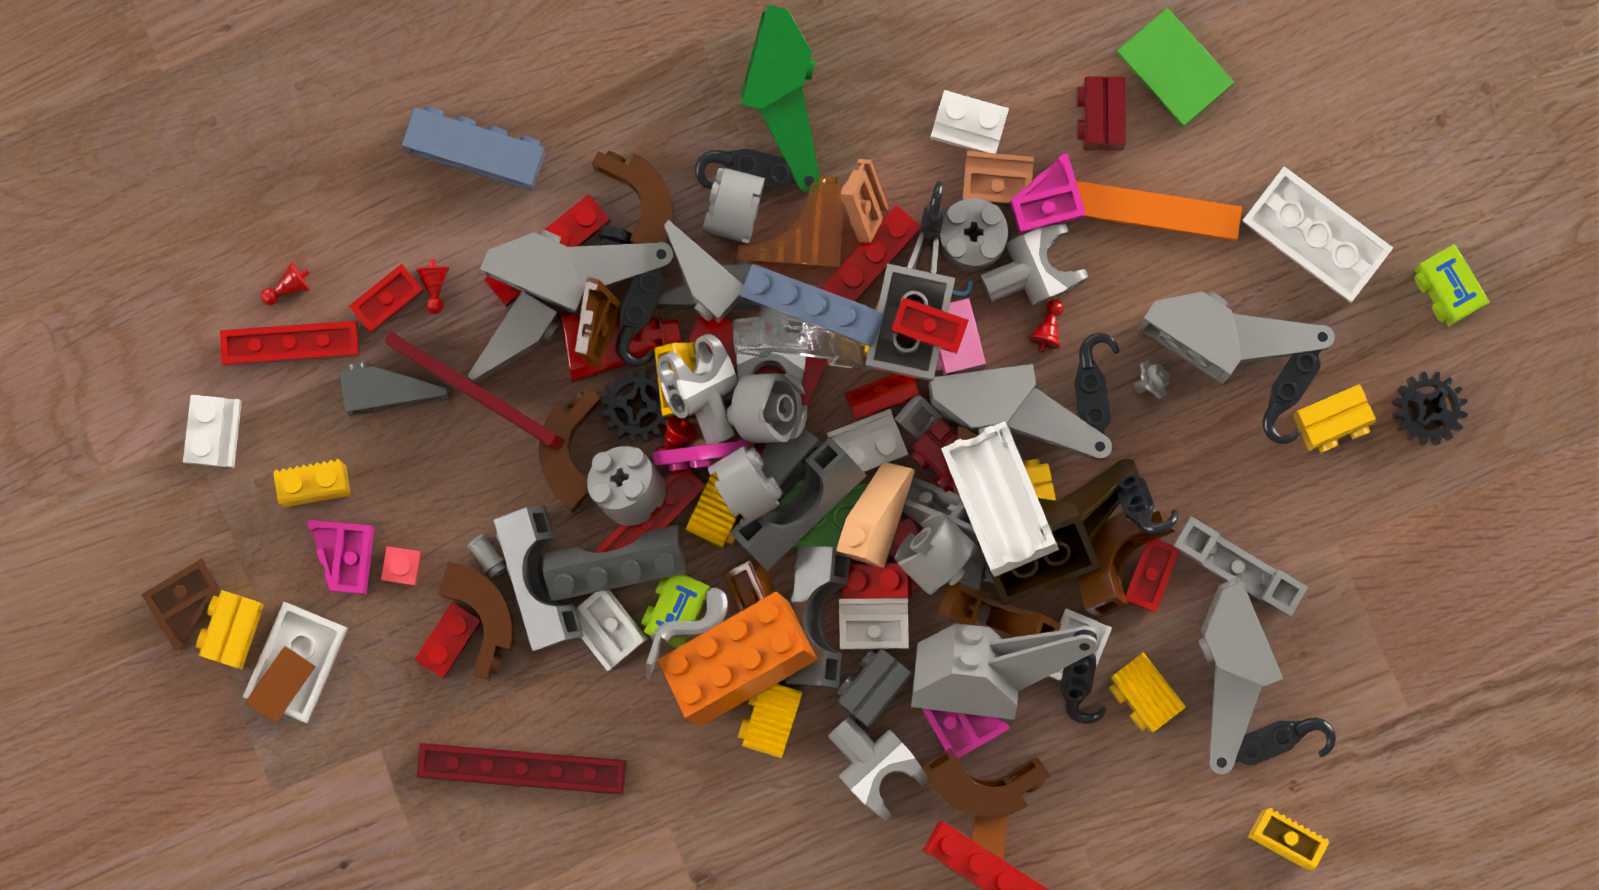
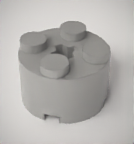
(733, 205)
(979, 216)
(768, 408)
(626, 485)
(745, 485)
(936, 553)

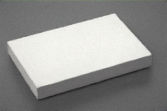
(311, 638)

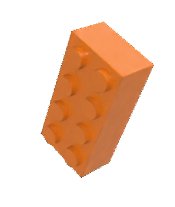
(737, 659)

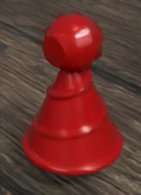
(433, 279)
(291, 282)
(1047, 332)
(678, 433)

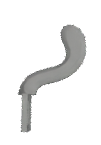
(716, 612)

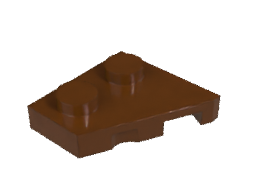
(597, 322)
(182, 601)

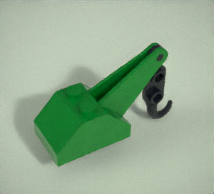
(774, 86)

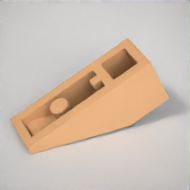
(876, 515)

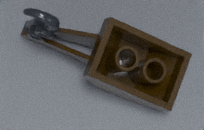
(1075, 524)

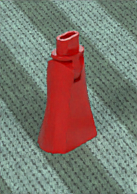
(648, 338)

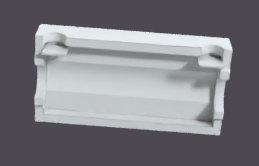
(1317, 234)
(999, 499)

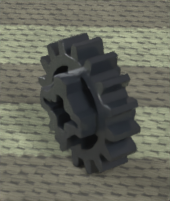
(622, 403)
(1441, 414)

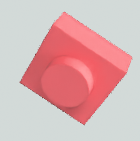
(401, 566)

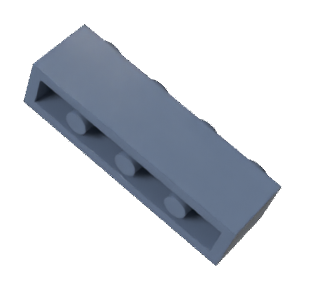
(474, 148)
(812, 305)

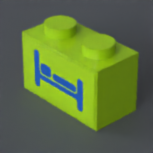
(1450, 286)
(679, 600)

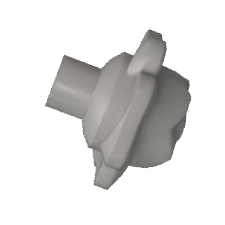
(1153, 379)

